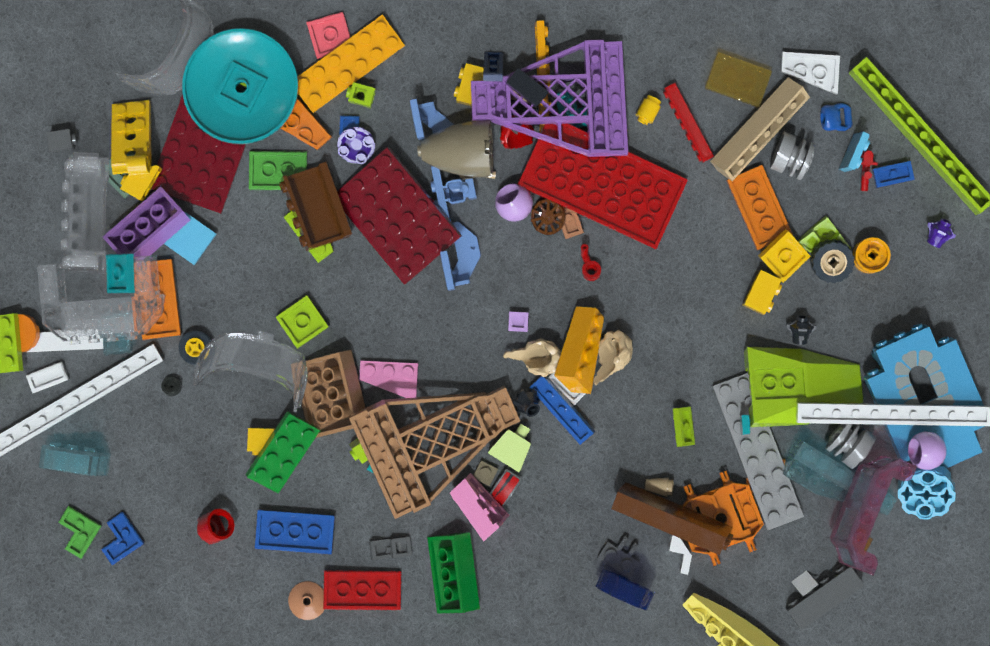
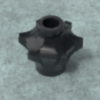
(800, 329)
(527, 402)

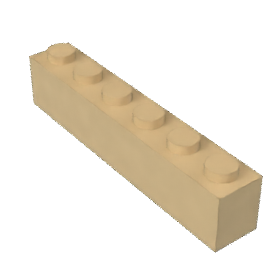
(760, 129)

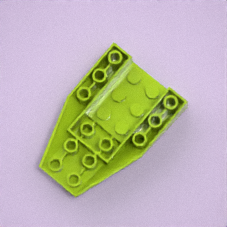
(796, 375)

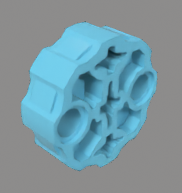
(927, 491)

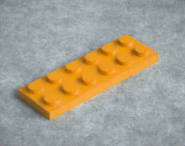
(348, 63)

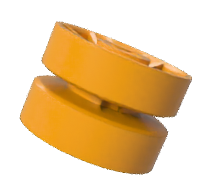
(878, 249)

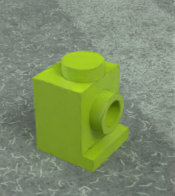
(369, 93)

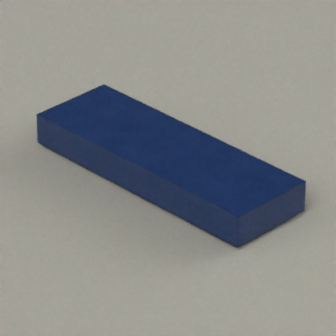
(493, 66)

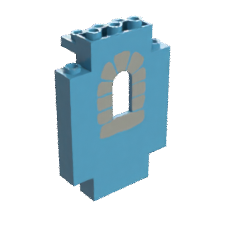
(948, 377)

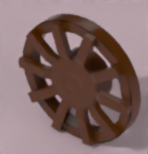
(548, 217)

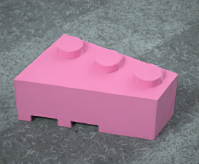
(479, 506)

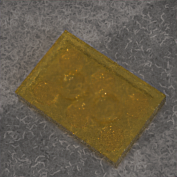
(738, 79)

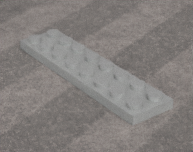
(758, 456)

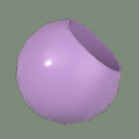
(513, 202)
(927, 450)

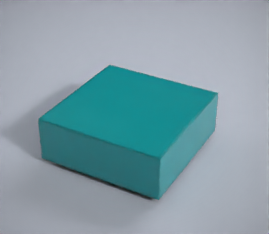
(745, 424)

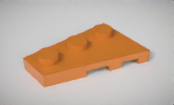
(306, 127)

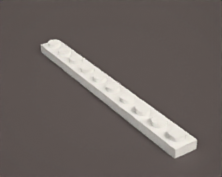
(79, 398)
(893, 414)

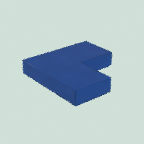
(126, 541)

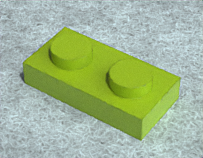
(683, 426)

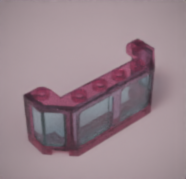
(862, 509)

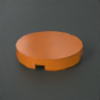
(28, 332)

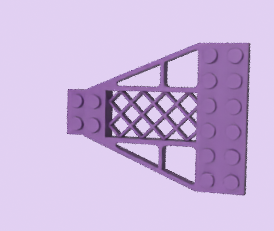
(603, 102)

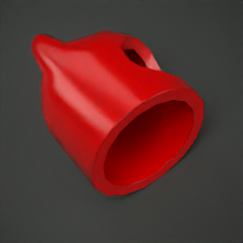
(211, 527)

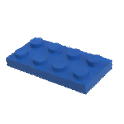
(294, 532)

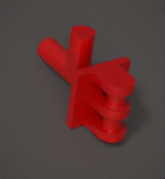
(866, 174)

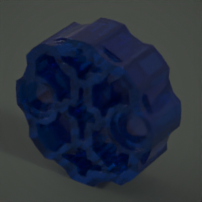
(625, 589)

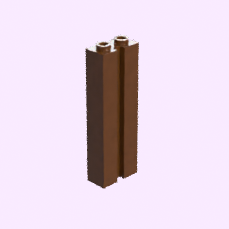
(673, 518)

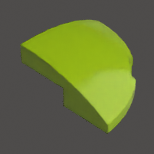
(815, 234)

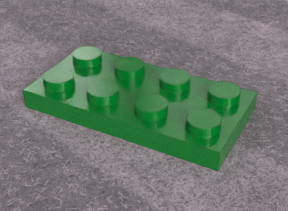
(282, 452)

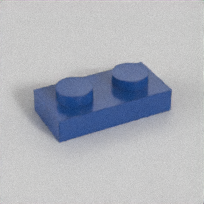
(893, 174)

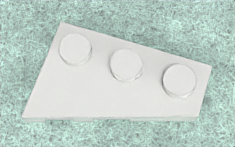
(813, 69)

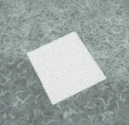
(804, 583)

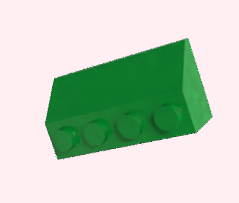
(453, 573)

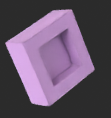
(518, 321)

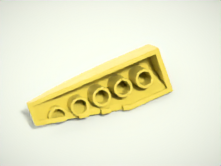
(724, 624)

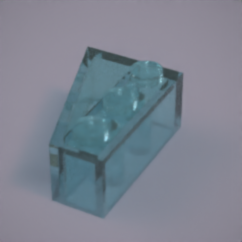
(74, 460)

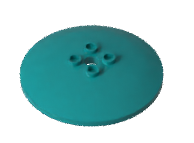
(233, 59)

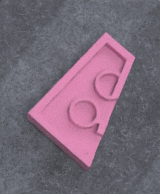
(391, 376)

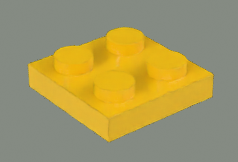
(784, 255)

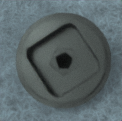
(171, 386)

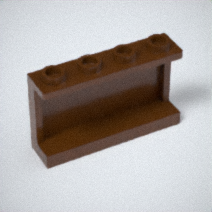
(315, 207)

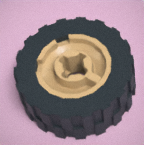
(823, 254)

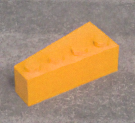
(580, 350)

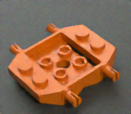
(719, 501)

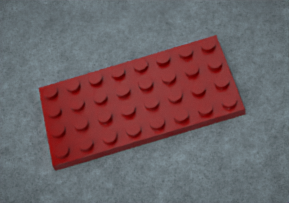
(611, 190)

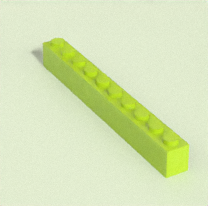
(921, 136)

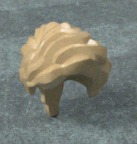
(614, 353)
(538, 355)

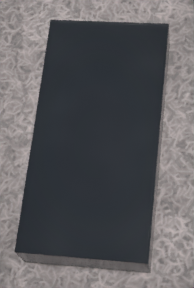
(527, 87)

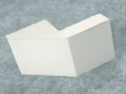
(677, 545)

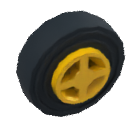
(189, 344)

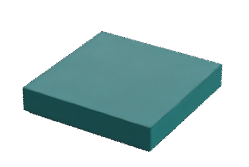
(120, 273)

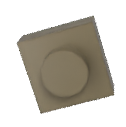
(485, 473)

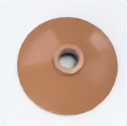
(306, 590)

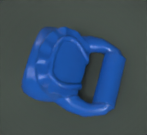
(831, 118)

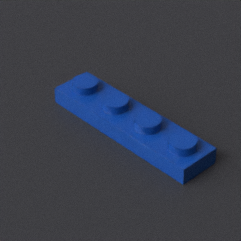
(562, 409)

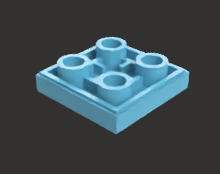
(852, 157)
(191, 240)

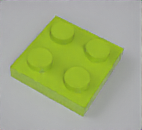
(302, 322)

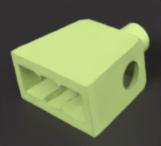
(512, 447)

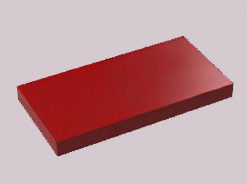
(362, 590)

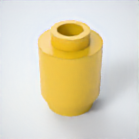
(648, 110)

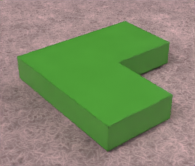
(84, 529)

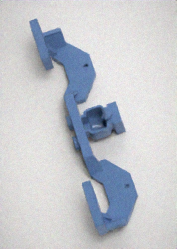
(454, 193)

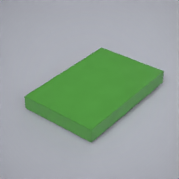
(268, 168)

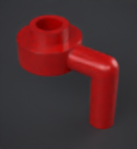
(588, 265)

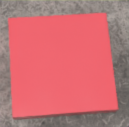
(328, 33)

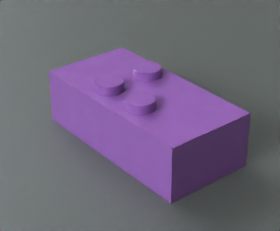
(147, 226)

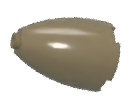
(461, 149)

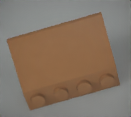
(332, 392)

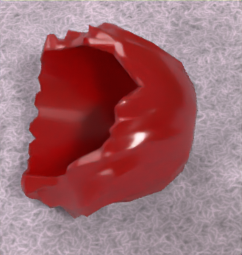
(511, 140)

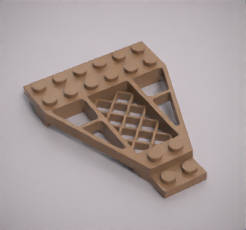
(388, 451)

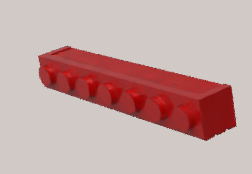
(688, 123)

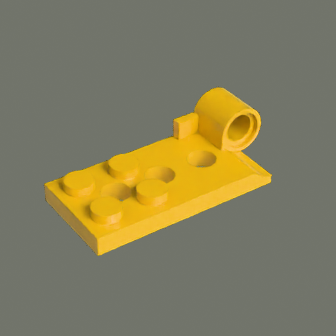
(120, 130)

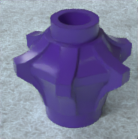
(939, 232)

